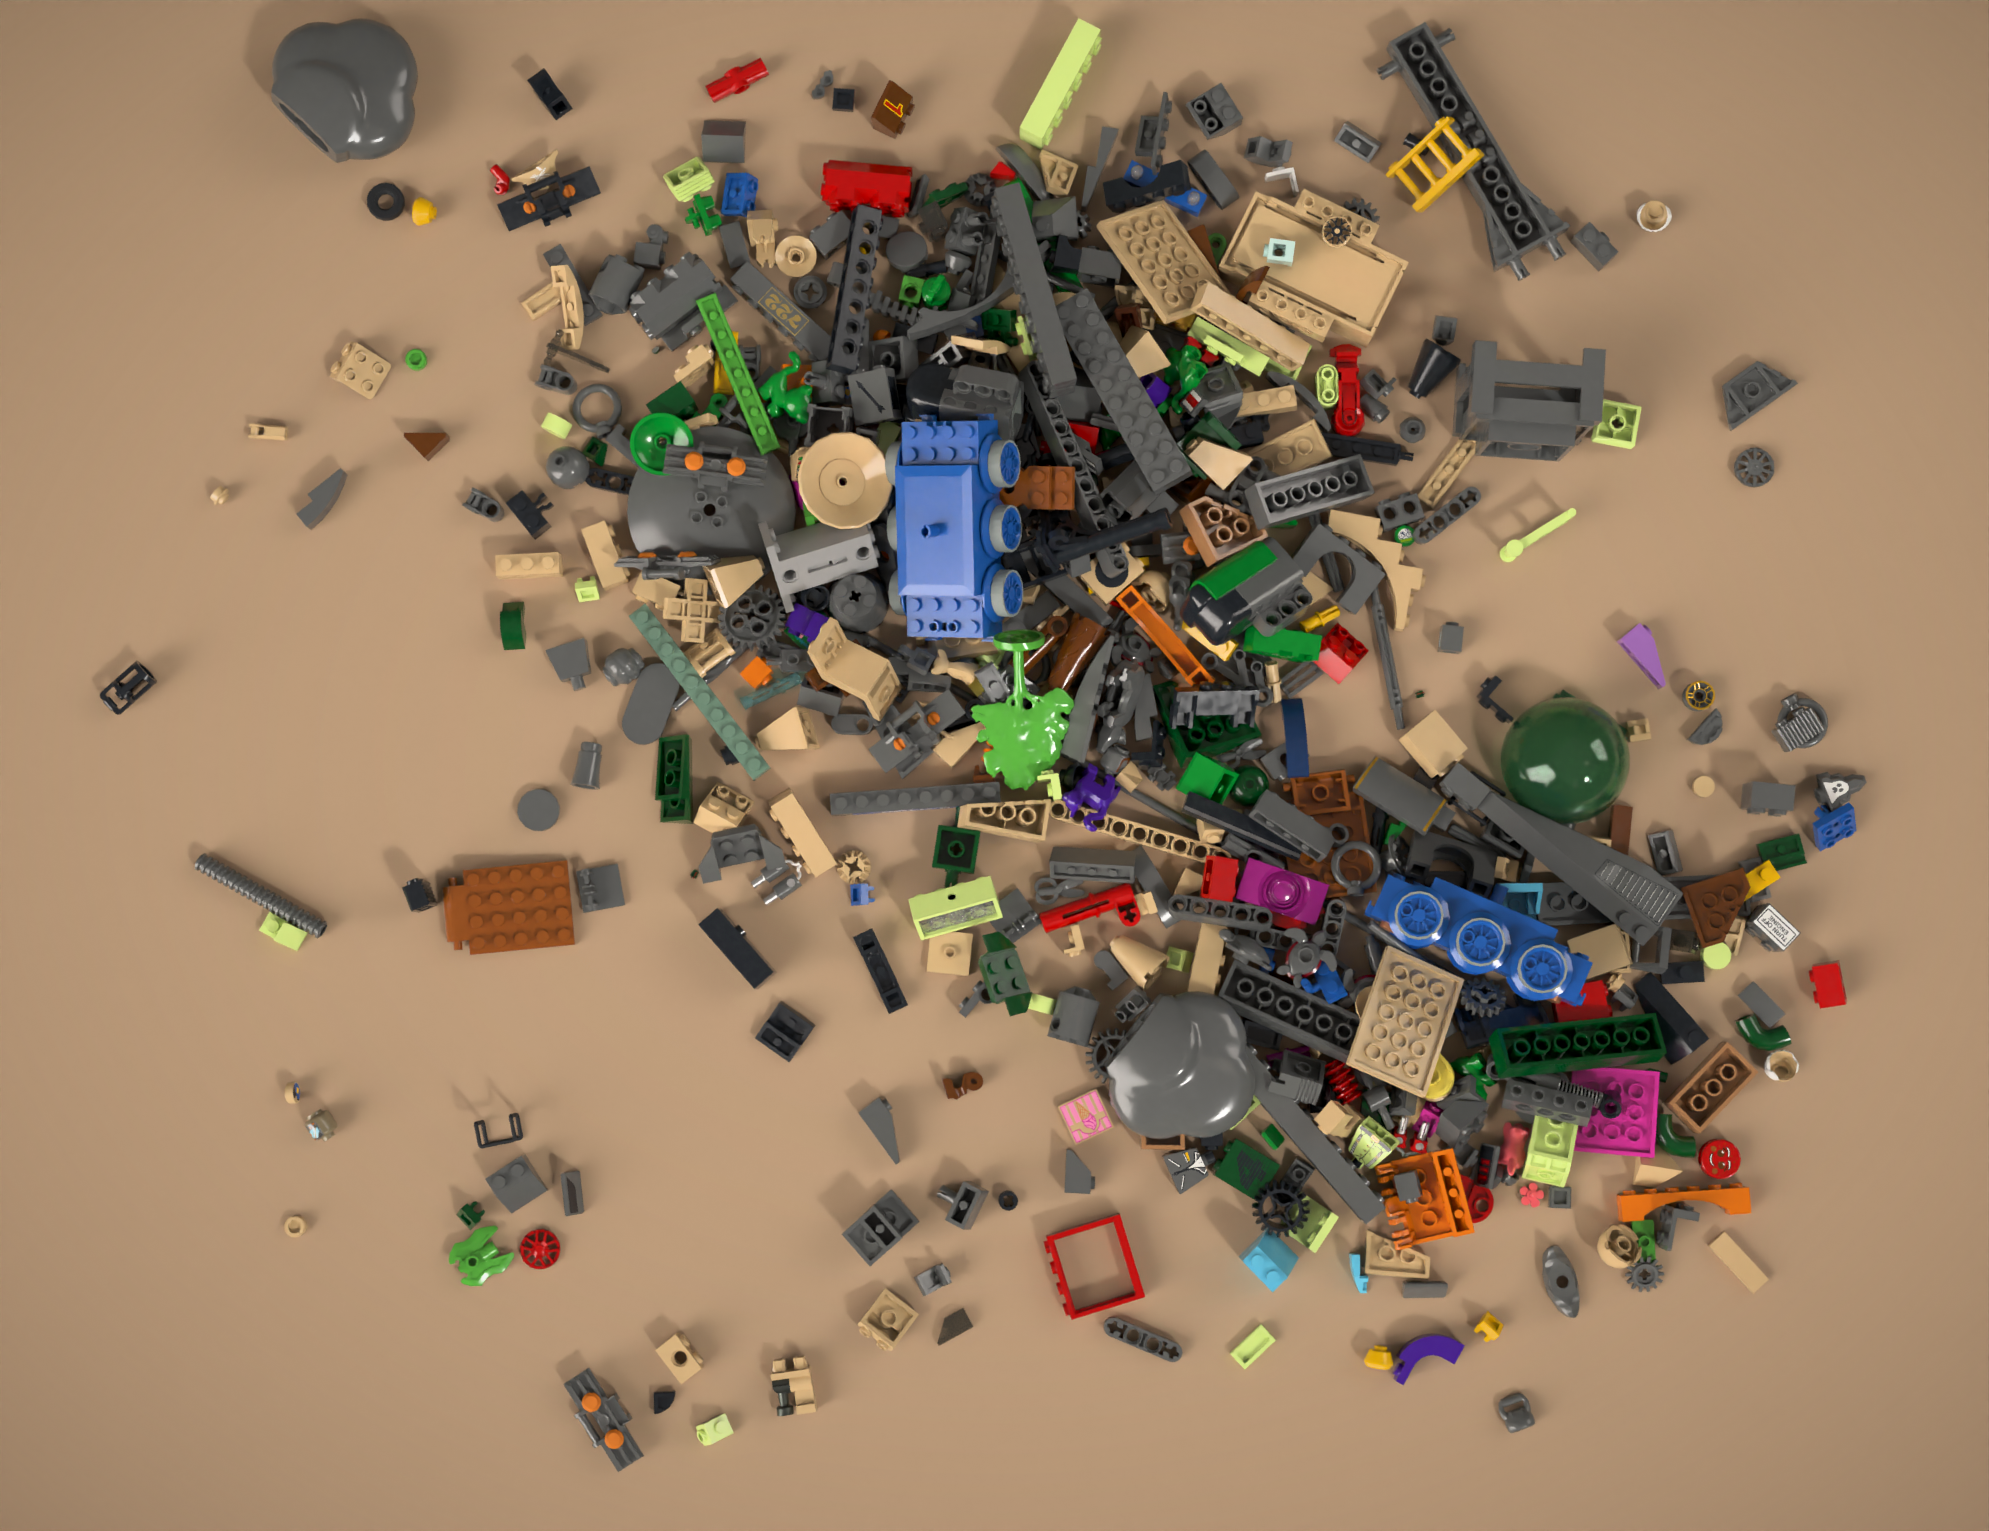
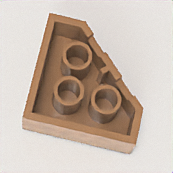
(1219, 529)

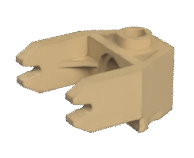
(762, 235)

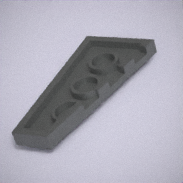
(910, 763)

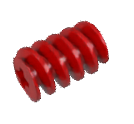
(1342, 1081)

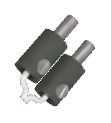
(784, 887)

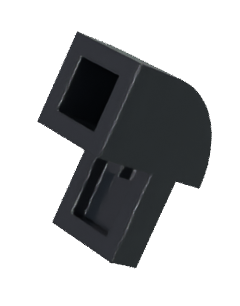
(549, 94)

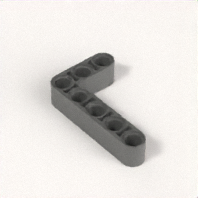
(1329, 917)

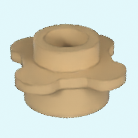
(1615, 982)

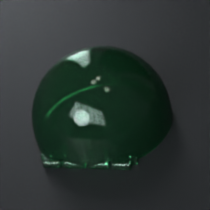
(1565, 759)

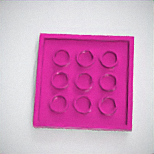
(1635, 1128)

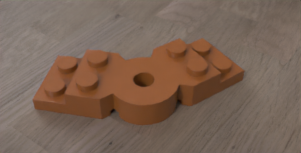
(1042, 488)

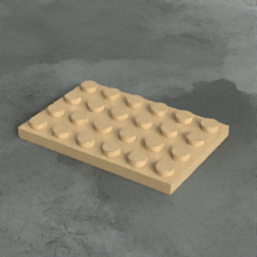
(1160, 258)
(1405, 1021)

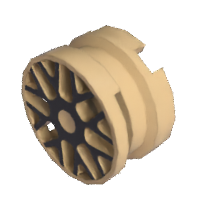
(1336, 231)

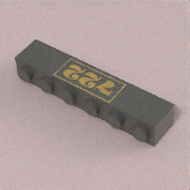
(782, 311)

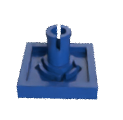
(1833, 825)

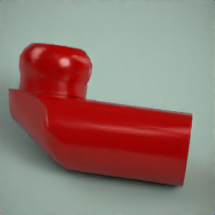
(503, 180)

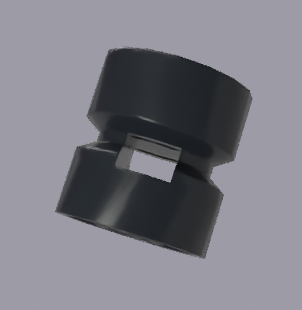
(814, 598)

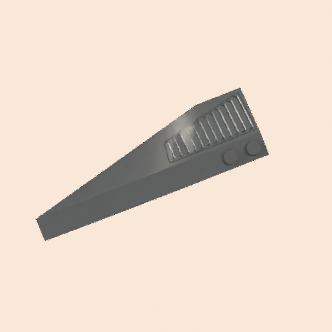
(1611, 881)

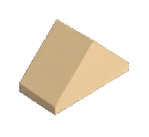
(1188, 883)

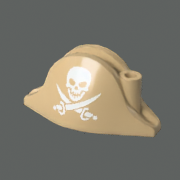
(538, 171)

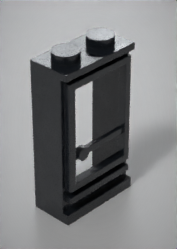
(1014, 561)

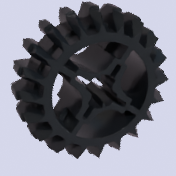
(1273, 1213)

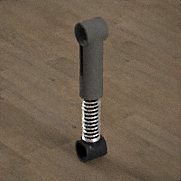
(1554, 1082)

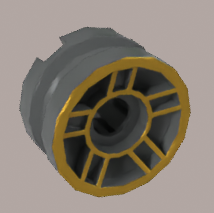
(1707, 696)

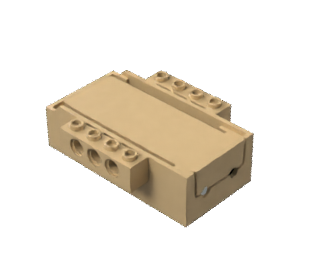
(1326, 285)

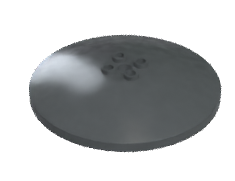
(670, 516)

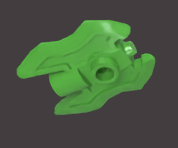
(477, 1258)

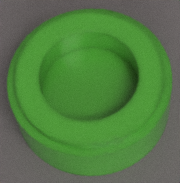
(416, 359)

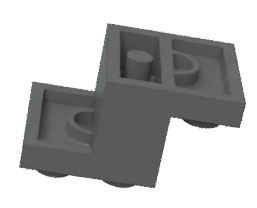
(880, 1227)

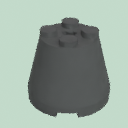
(860, 615)

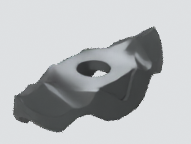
(885, 568)
(1554, 1265)

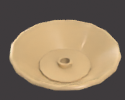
(864, 472)

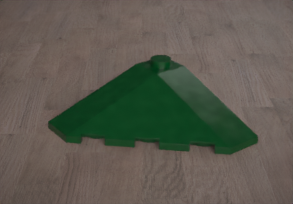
(1209, 735)

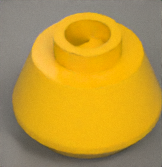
(423, 211)
(1379, 1358)

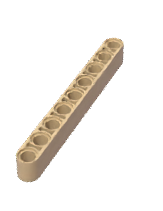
(1150, 833)

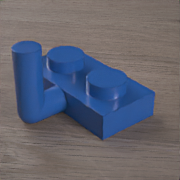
(1328, 982)

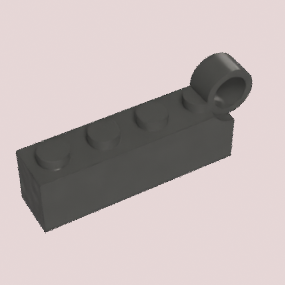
(1296, 827)

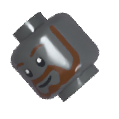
(1115, 759)

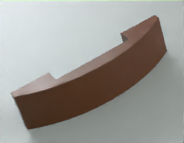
(1252, 283)

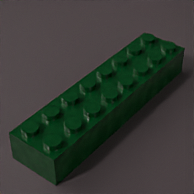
(1577, 1045)

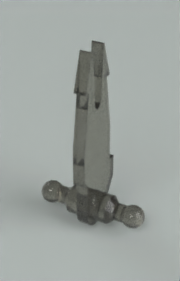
(554, 348)

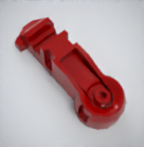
(1348, 416)

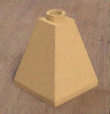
(1143, 351)
(733, 577)
(789, 732)

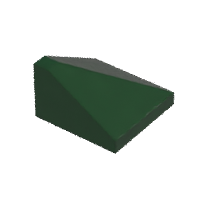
(596, 451)

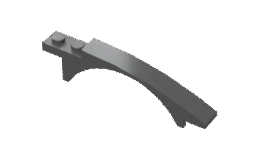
(936, 321)

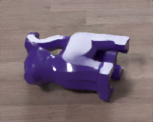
(1093, 794)

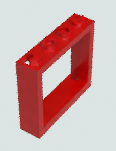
(1062, 1286)

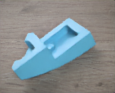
(1360, 1280)

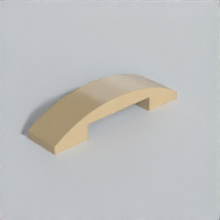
(572, 306)

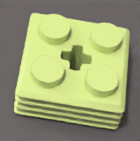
(689, 179)
(1627, 416)

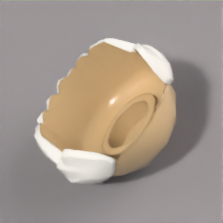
(1653, 216)
(1781, 1066)

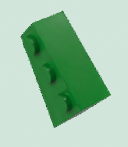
(1284, 645)

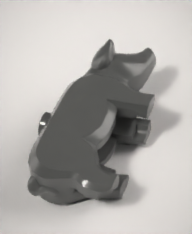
(1121, 698)

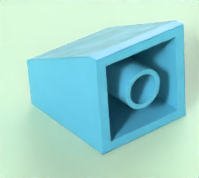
(1269, 1259)

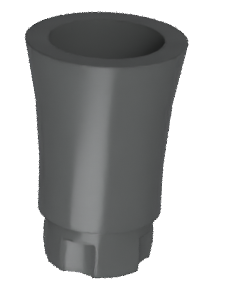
(588, 767)

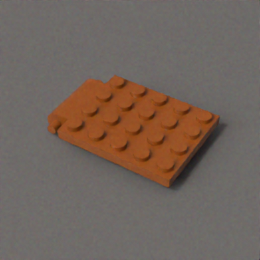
(1328, 802)
(510, 908)

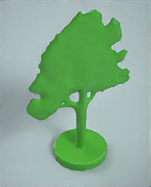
(1021, 738)

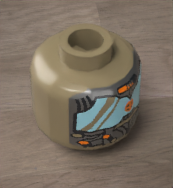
(321, 1125)

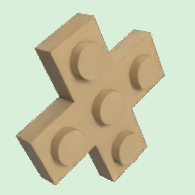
(692, 610)

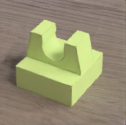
(587, 590)

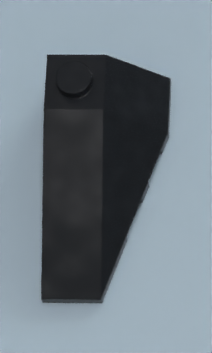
(1677, 1027)

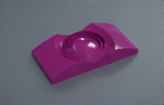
(1281, 891)

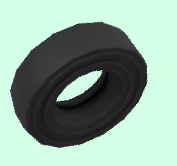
(385, 214)

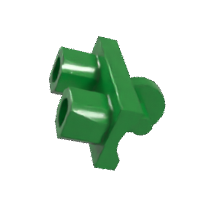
(701, 205)

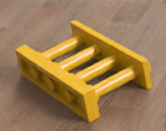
(1453, 170)

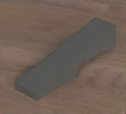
(1093, 174)

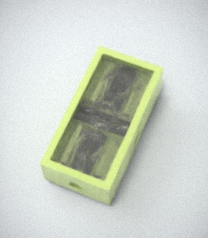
(955, 907)

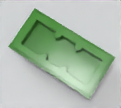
(1645, 1234)

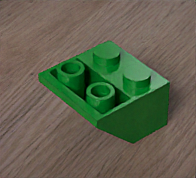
(1207, 778)

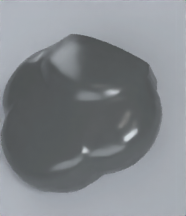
(347, 87)
(1182, 1068)

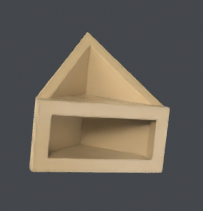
(1656, 1170)

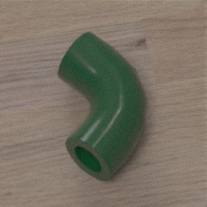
(1760, 1037)
(1670, 1141)

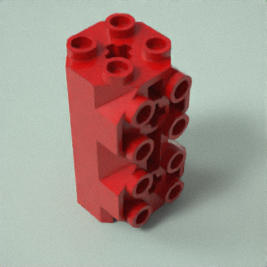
(868, 185)

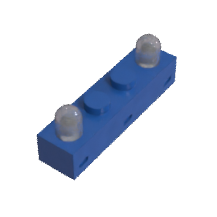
(1190, 202)

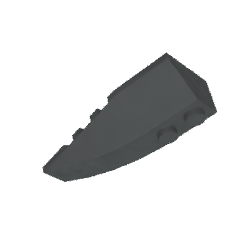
(1086, 704)

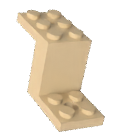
(854, 669)

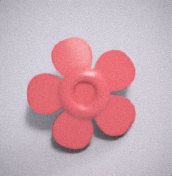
(1531, 1195)

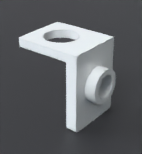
(1282, 173)

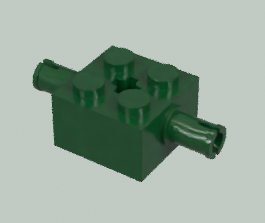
(946, 860)

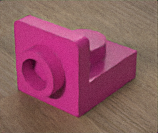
(1431, 1114)

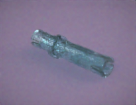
(794, 679)

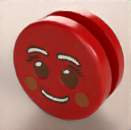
(1719, 1158)

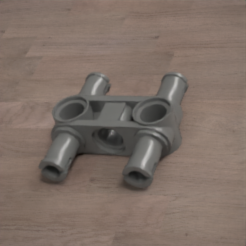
(1244, 480)

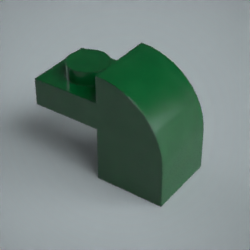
(512, 626)

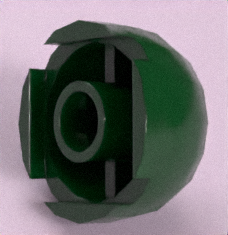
(1249, 785)

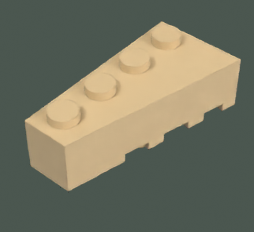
(1011, 819)

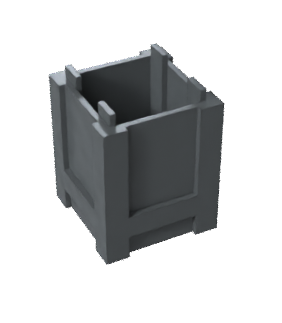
(823, 417)

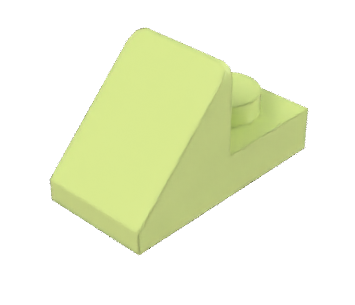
(283, 931)

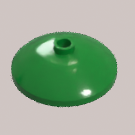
(645, 441)

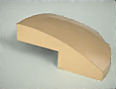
(1132, 294)

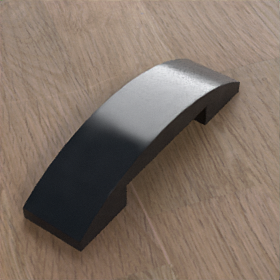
(880, 970)

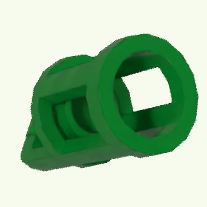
(936, 292)

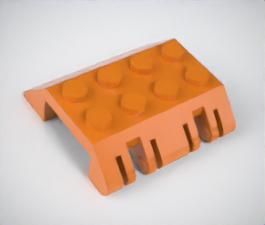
(1441, 1208)

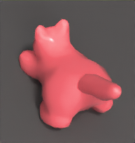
(1513, 1145)

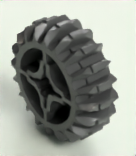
(1104, 1039)

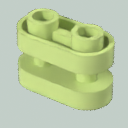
(1327, 386)

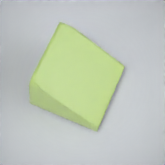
(1179, 959)

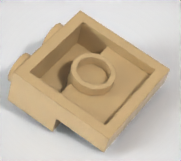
(700, 362)
(887, 1320)

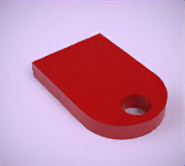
(1475, 1193)

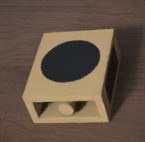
(1109, 588)

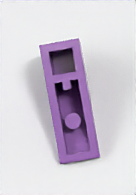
(1642, 650)

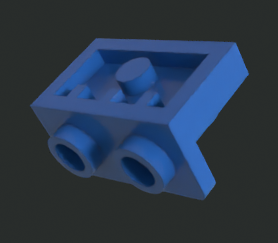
(739, 194)

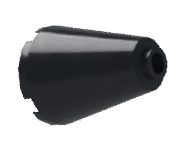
(1431, 369)

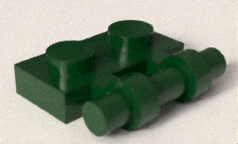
(1000, 320)

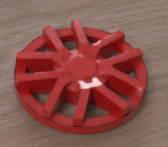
(540, 1248)

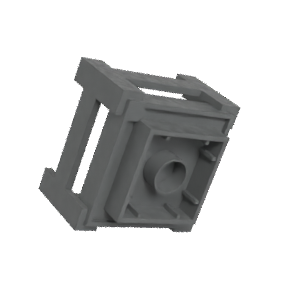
(1527, 420)

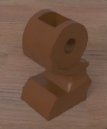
(970, 1080)

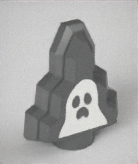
(1836, 789)

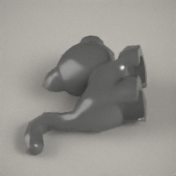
(1179, 586)

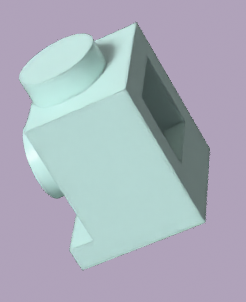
(1287, 248)

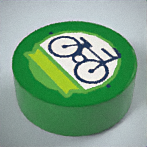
(1404, 535)

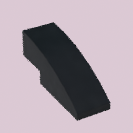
(1262, 1035)

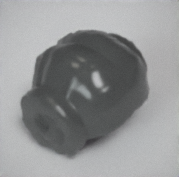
(623, 666)

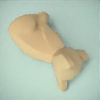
(957, 670)

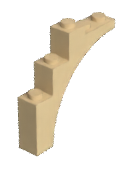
(1401, 579)

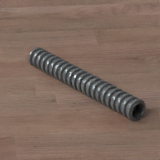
(260, 895)

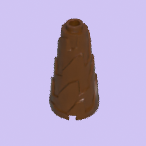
(1079, 647)

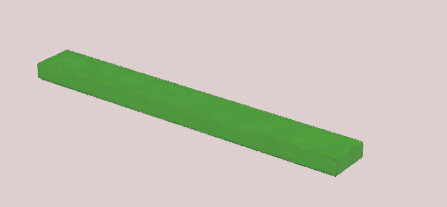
(738, 374)

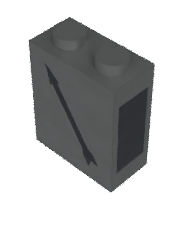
(874, 396)

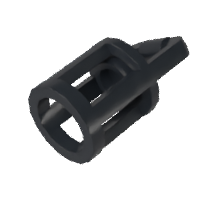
(124, 691)

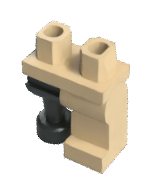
(794, 1380)

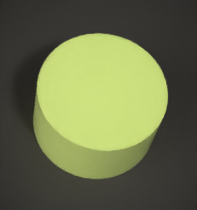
(556, 425)
(1716, 956)
(1042, 1004)

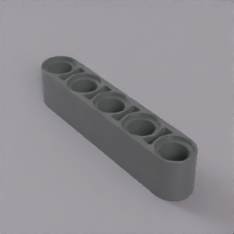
(1211, 906)

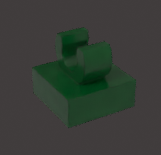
(469, 1216)

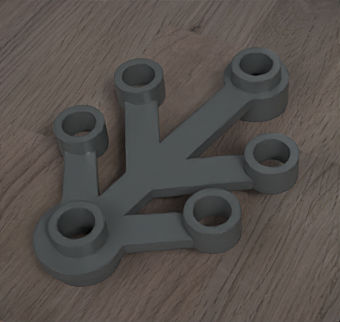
(1242, 678)

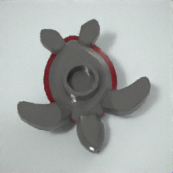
(1132, 645)
(1306, 955)
(1353, 988)

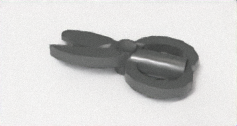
(1243, 752)
(1062, 889)

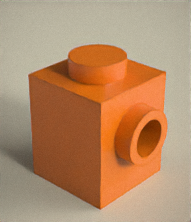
(757, 673)

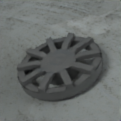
(1754, 467)

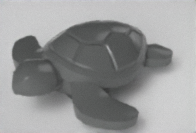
(1245, 949)

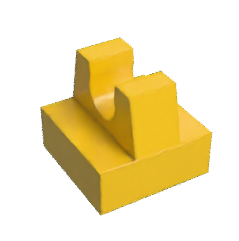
(1490, 1326)

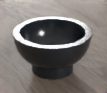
(1070, 776)

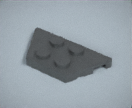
(1752, 392)

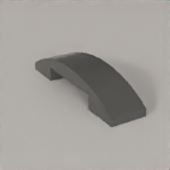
(1304, 395)
(1152, 881)

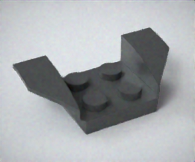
(1222, 392)
(738, 847)

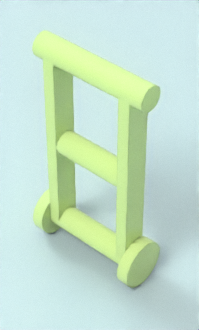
(1515, 547)

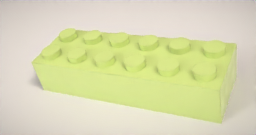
(1060, 83)

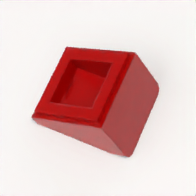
(1002, 172)

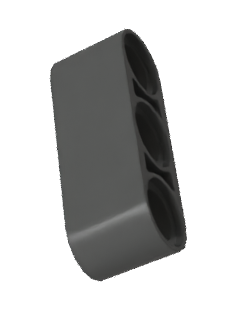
(1213, 179)

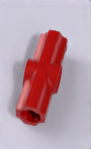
(737, 80)

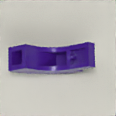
(1424, 1346)

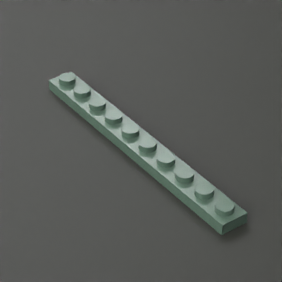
(699, 692)

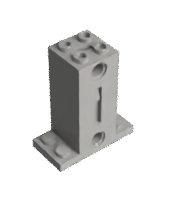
(817, 556)

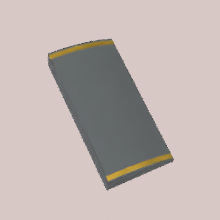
(1399, 795)

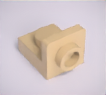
(1075, 937)

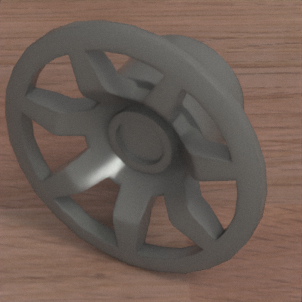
(1394, 857)

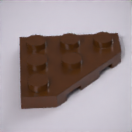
(1716, 904)

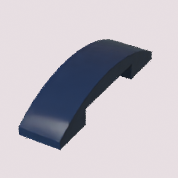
(1295, 738)

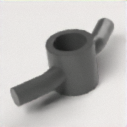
(1377, 1099)

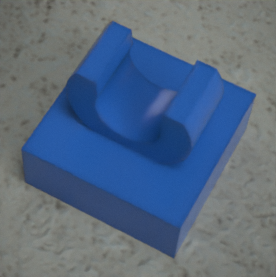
(859, 894)

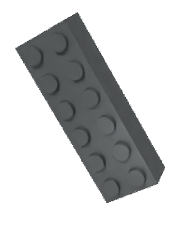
(1309, 492)

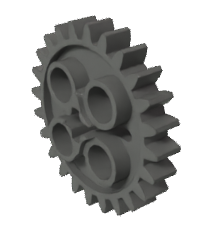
(745, 634)

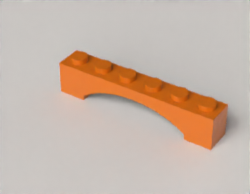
(1163, 636)
(1635, 1206)

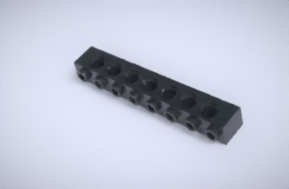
(837, 359)

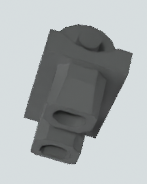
(1132, 1004)

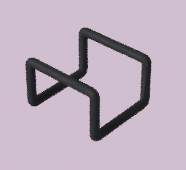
(1482, 821)
(489, 1144)

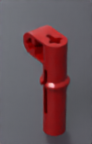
(1117, 896)

